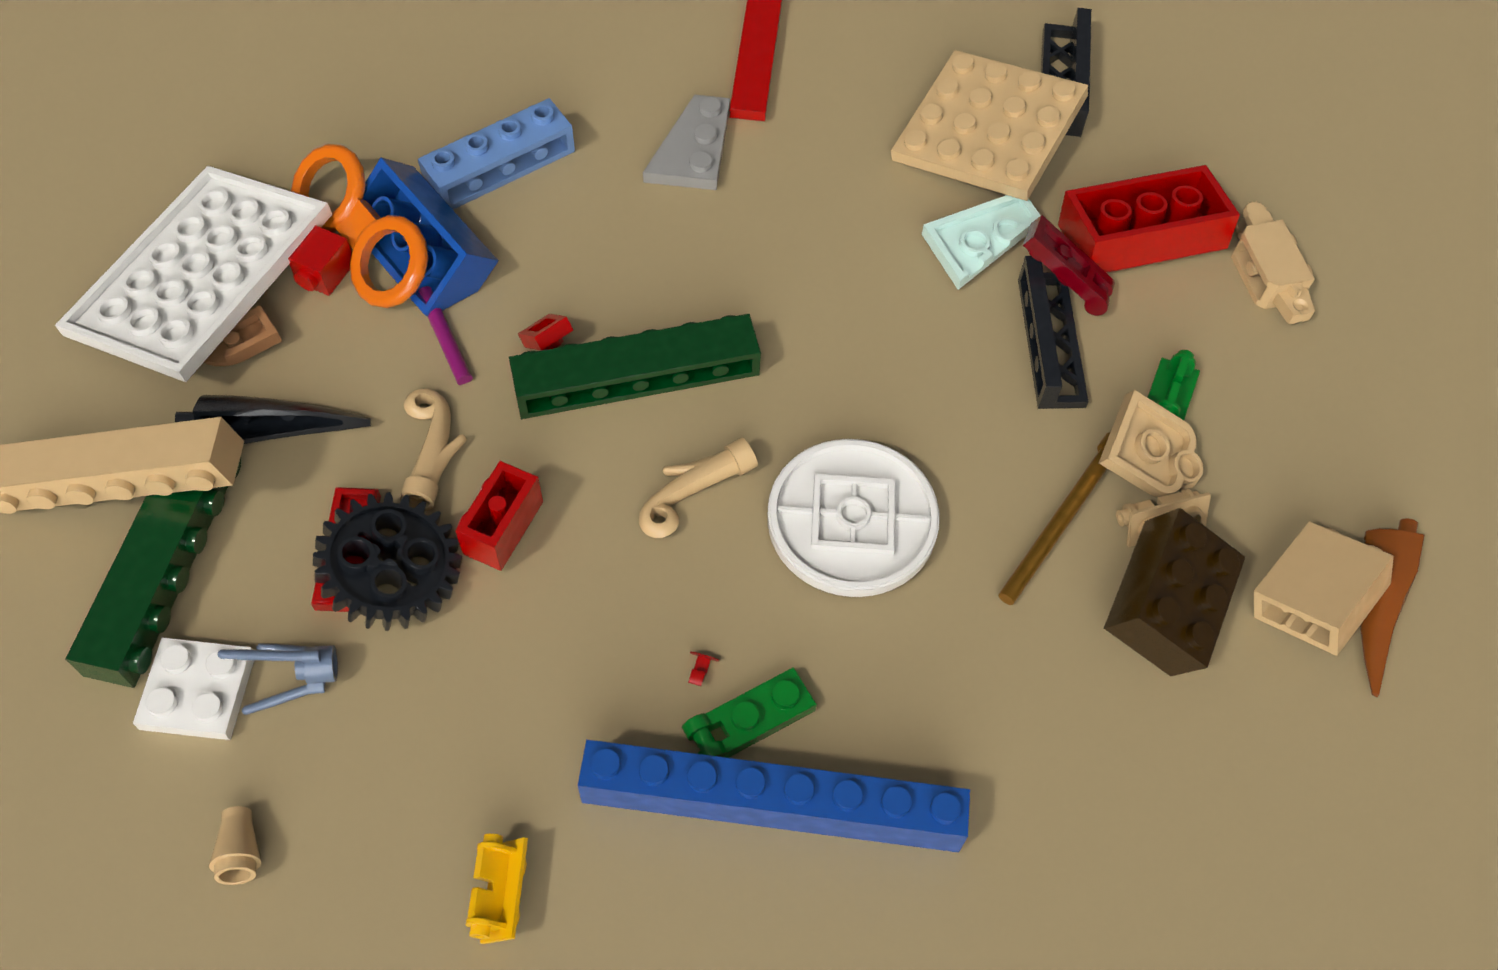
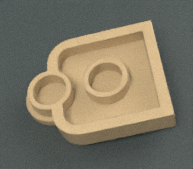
(1152, 448)

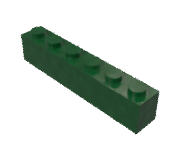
(635, 365)
(143, 585)

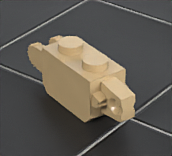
(1272, 265)

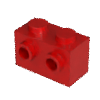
(499, 515)

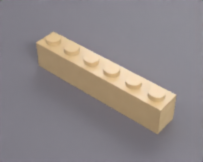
(118, 464)

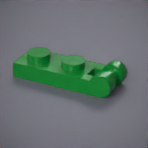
(751, 715)

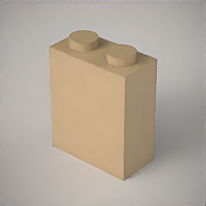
(1323, 587)

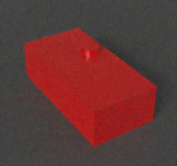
(1149, 218)

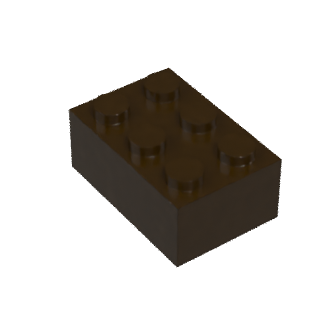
(1175, 593)

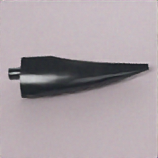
(268, 419)

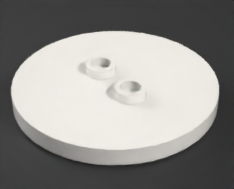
(853, 517)

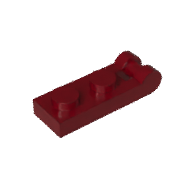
(1070, 265)

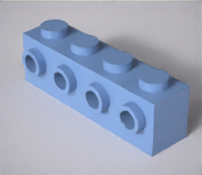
(498, 154)

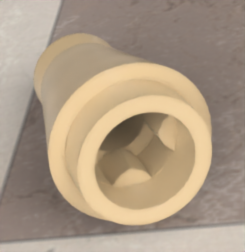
(236, 848)

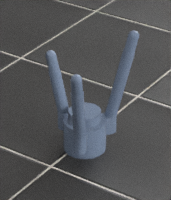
(313, 664)

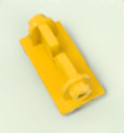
(496, 910)

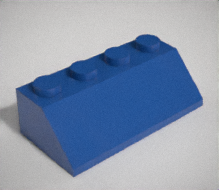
(456, 256)

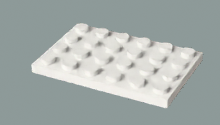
(194, 272)

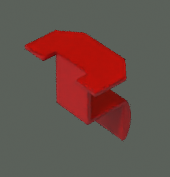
(700, 669)

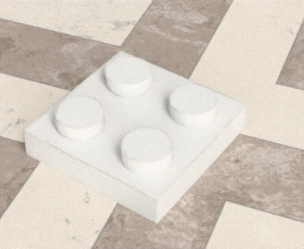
(193, 690)

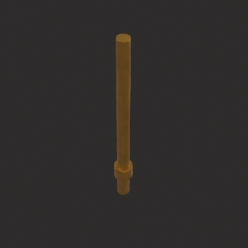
(1054, 529)

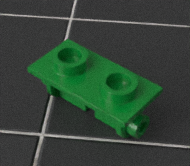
(1175, 383)

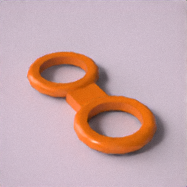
(364, 227)

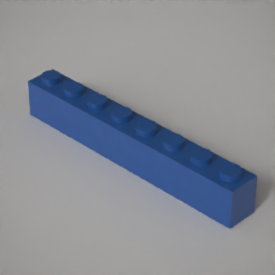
(774, 796)

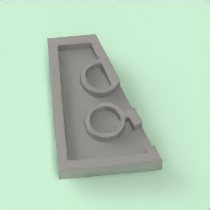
(693, 147)

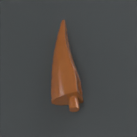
(1379, 624)

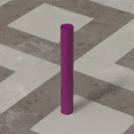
(447, 341)

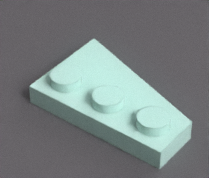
(978, 236)

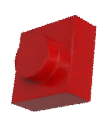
(546, 332)

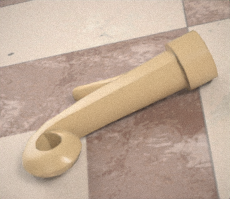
(435, 452)
(693, 477)

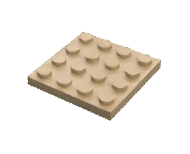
(990, 124)

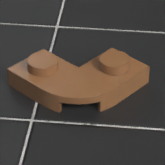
(248, 338)

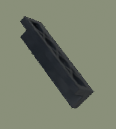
(1077, 60)
(1043, 340)

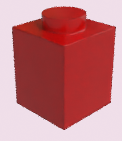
(321, 261)

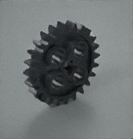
(357, 583)

